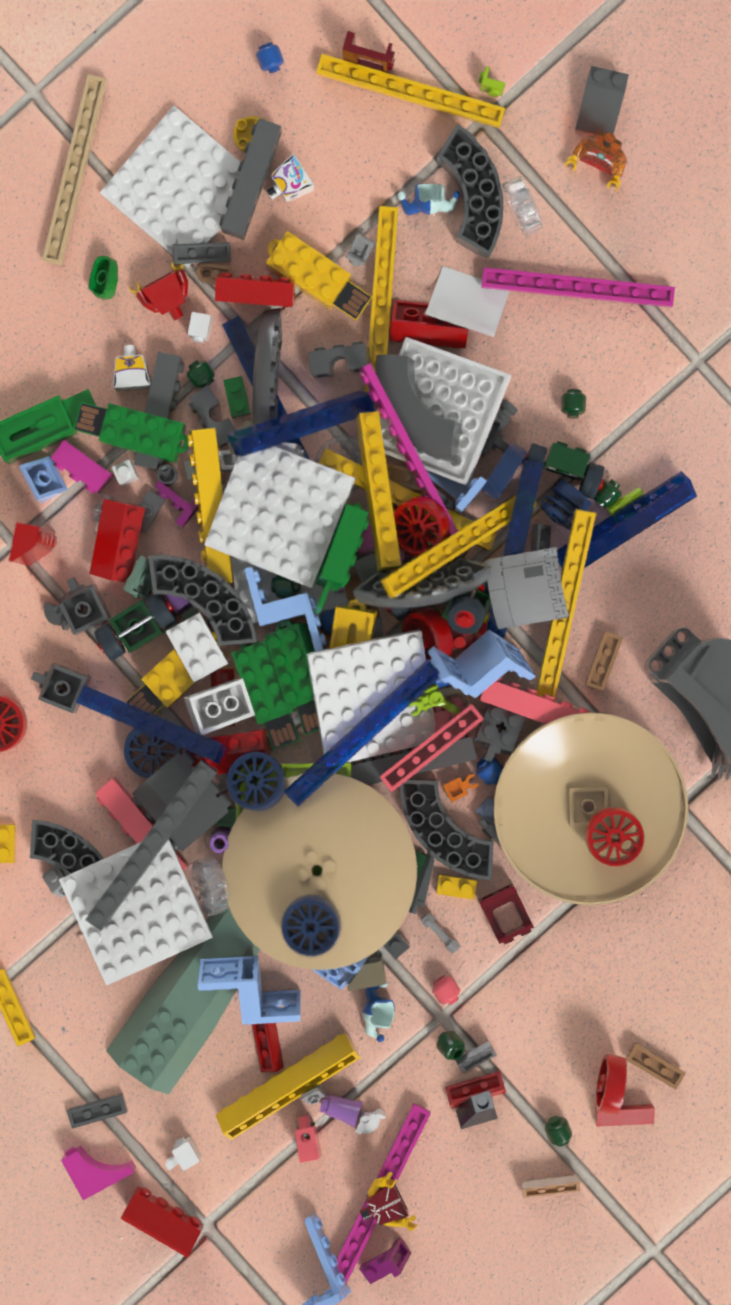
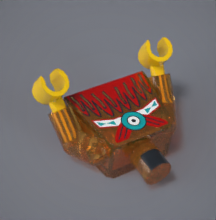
(602, 153)

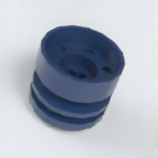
(564, 505)

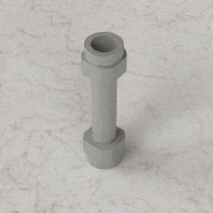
(429, 921)

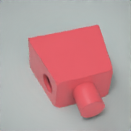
(307, 1148)

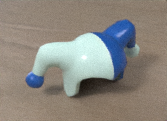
(428, 200)
(377, 1012)

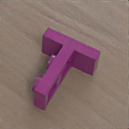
(189, 509)
(388, 1262)

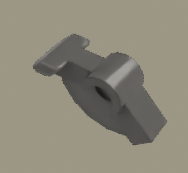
(55, 615)

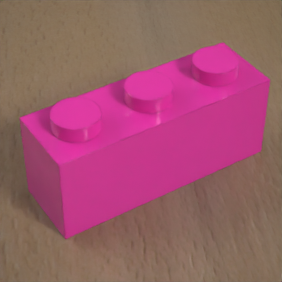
(81, 467)

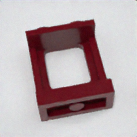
(352, 52)
(499, 898)

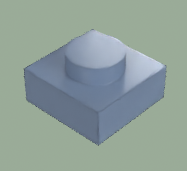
(486, 809)

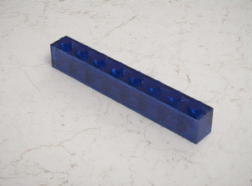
(299, 423)
(636, 517)
(151, 724)

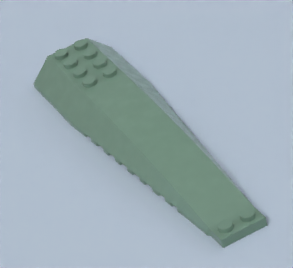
(177, 1016)

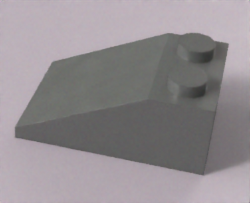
(601, 100)

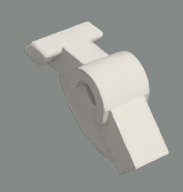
(370, 1121)

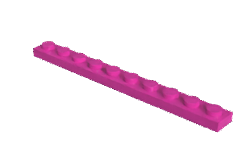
(578, 287)
(403, 444)
(393, 1163)

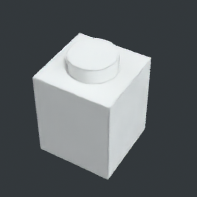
(200, 327)
(125, 473)

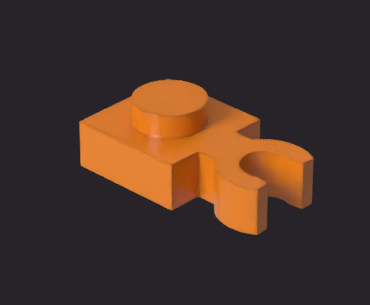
(457, 788)

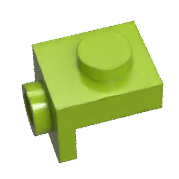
(492, 87)

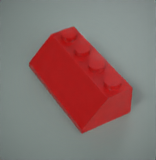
(255, 290)
(412, 322)
(116, 540)
(31, 543)
(238, 745)
(162, 1221)

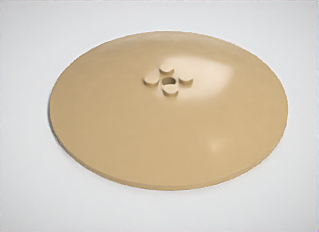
(581, 761)
(364, 863)

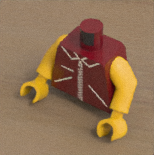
(387, 1204)

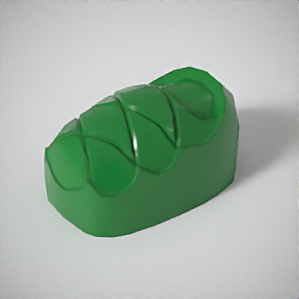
(104, 277)

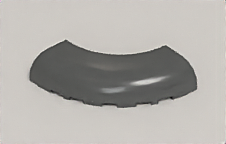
(479, 188)
(267, 366)
(425, 429)
(451, 582)
(208, 593)
(440, 834)
(61, 847)

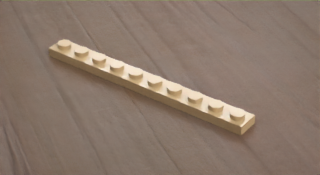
(74, 170)

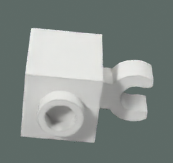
(185, 1154)

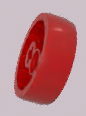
(420, 525)
(434, 630)
(22, 727)
(631, 853)
(611, 1084)

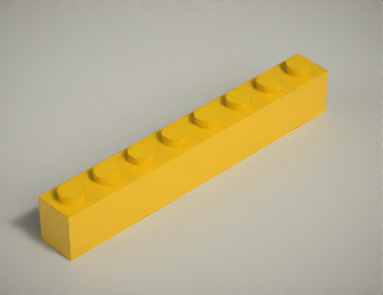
(378, 491)
(208, 495)
(287, 1086)

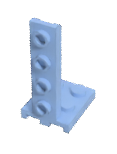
(461, 493)
(329, 1263)

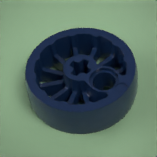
(504, 470)
(134, 735)
(233, 783)
(324, 945)

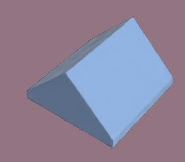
(43, 479)

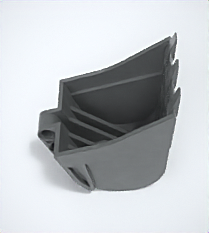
(700, 686)

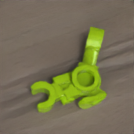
(432, 698)

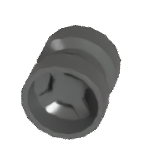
(506, 410)
(164, 474)

